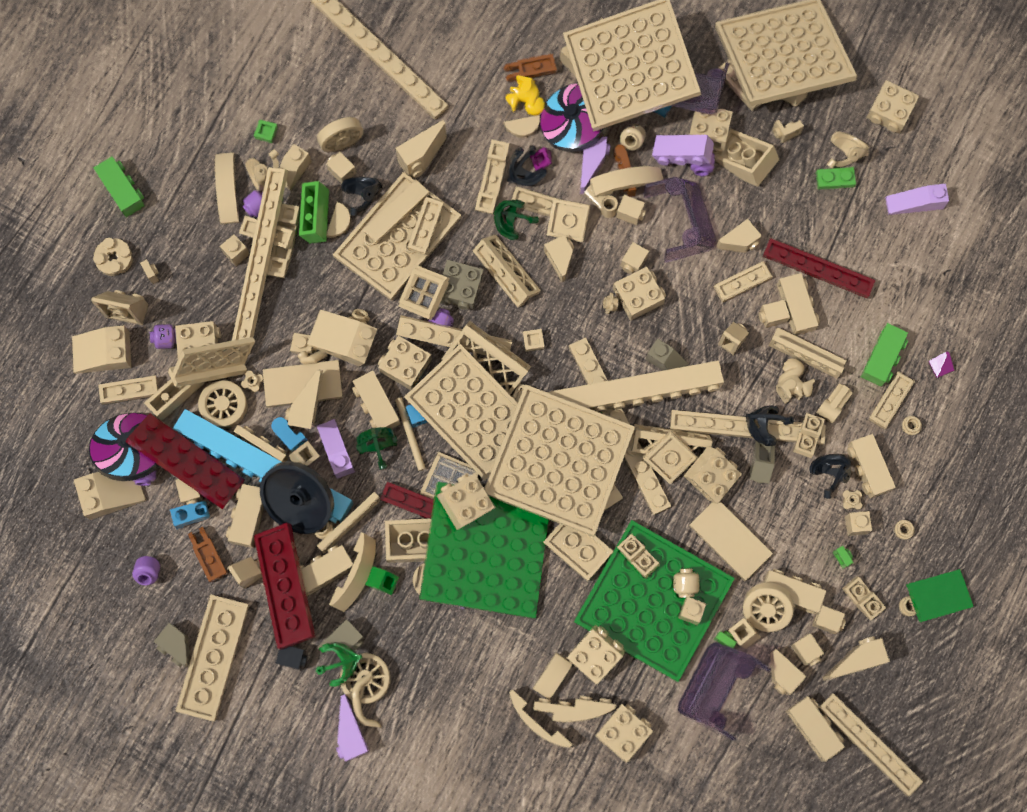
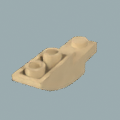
(583, 709)

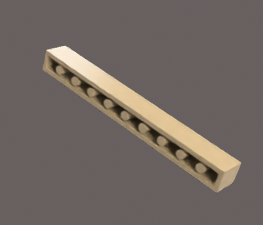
(645, 387)

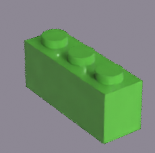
(120, 186)
(314, 212)
(885, 355)

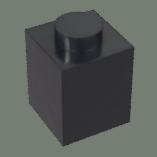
(292, 658)

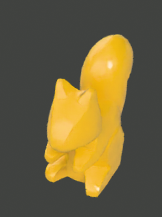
(528, 93)

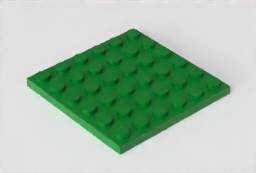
(488, 562)
(646, 611)

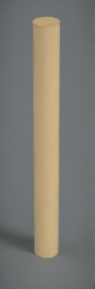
(410, 434)

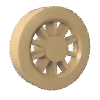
(340, 134)
(223, 404)
(768, 607)
(382, 689)

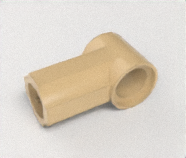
(601, 201)
(832, 406)

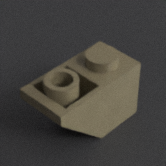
(175, 643)

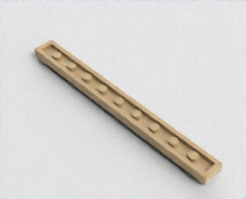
(382, 56)
(260, 254)
(638, 466)

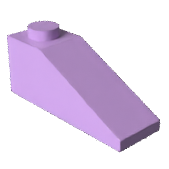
(592, 161)
(917, 200)
(335, 449)
(350, 737)

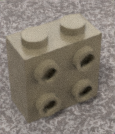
(463, 285)

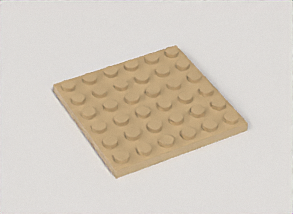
(785, 51)
(631, 64)
(559, 460)

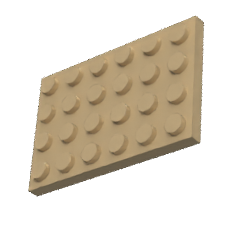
(389, 262)
(465, 408)

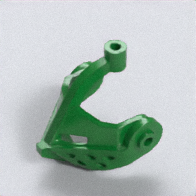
(348, 662)

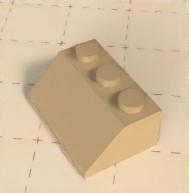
(406, 540)

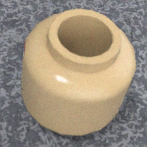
(633, 136)
(686, 583)

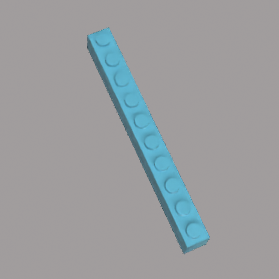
(241, 454)

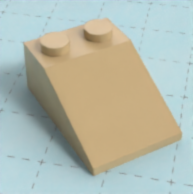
(420, 150)
(747, 157)
(121, 307)
(342, 337)
(102, 350)
(305, 405)
(104, 496)
(864, 656)

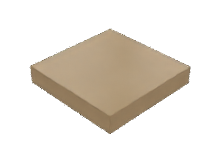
(568, 219)
(670, 457)

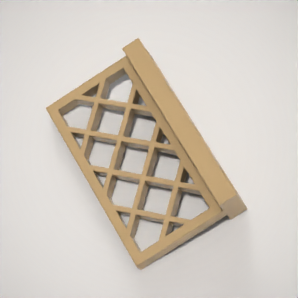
(498, 352)
(211, 369)

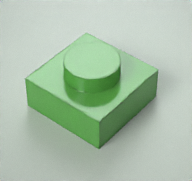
(265, 131)
(843, 556)
(725, 638)

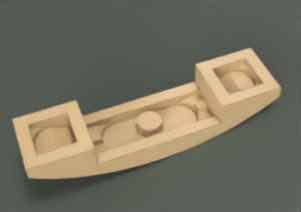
(492, 177)
(624, 179)
(226, 188)
(281, 257)
(358, 575)
(557, 738)

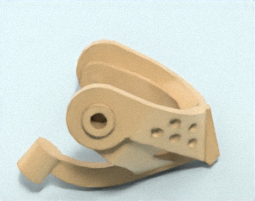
(852, 147)
(259, 171)

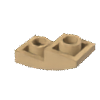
(808, 435)
(638, 556)
(863, 598)
(552, 675)

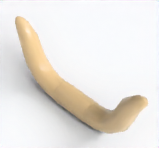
(357, 702)

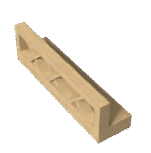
(504, 271)
(807, 353)
(657, 434)

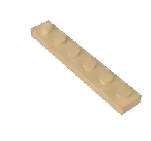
(438, 333)
(870, 745)

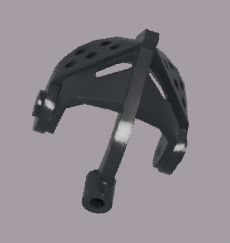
(516, 169)
(363, 186)
(762, 416)
(823, 464)

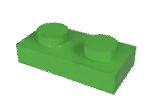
(835, 178)

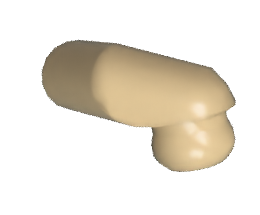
(314, 358)

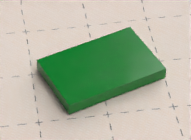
(939, 595)

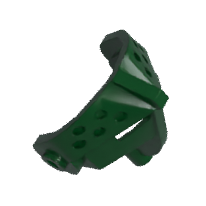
(507, 229)
(374, 434)

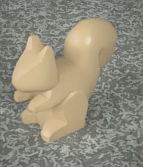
(790, 383)

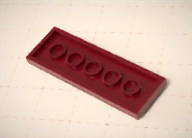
(185, 461)
(284, 586)

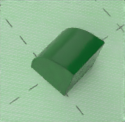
(382, 580)

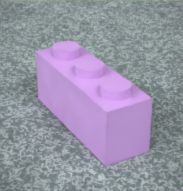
(683, 149)

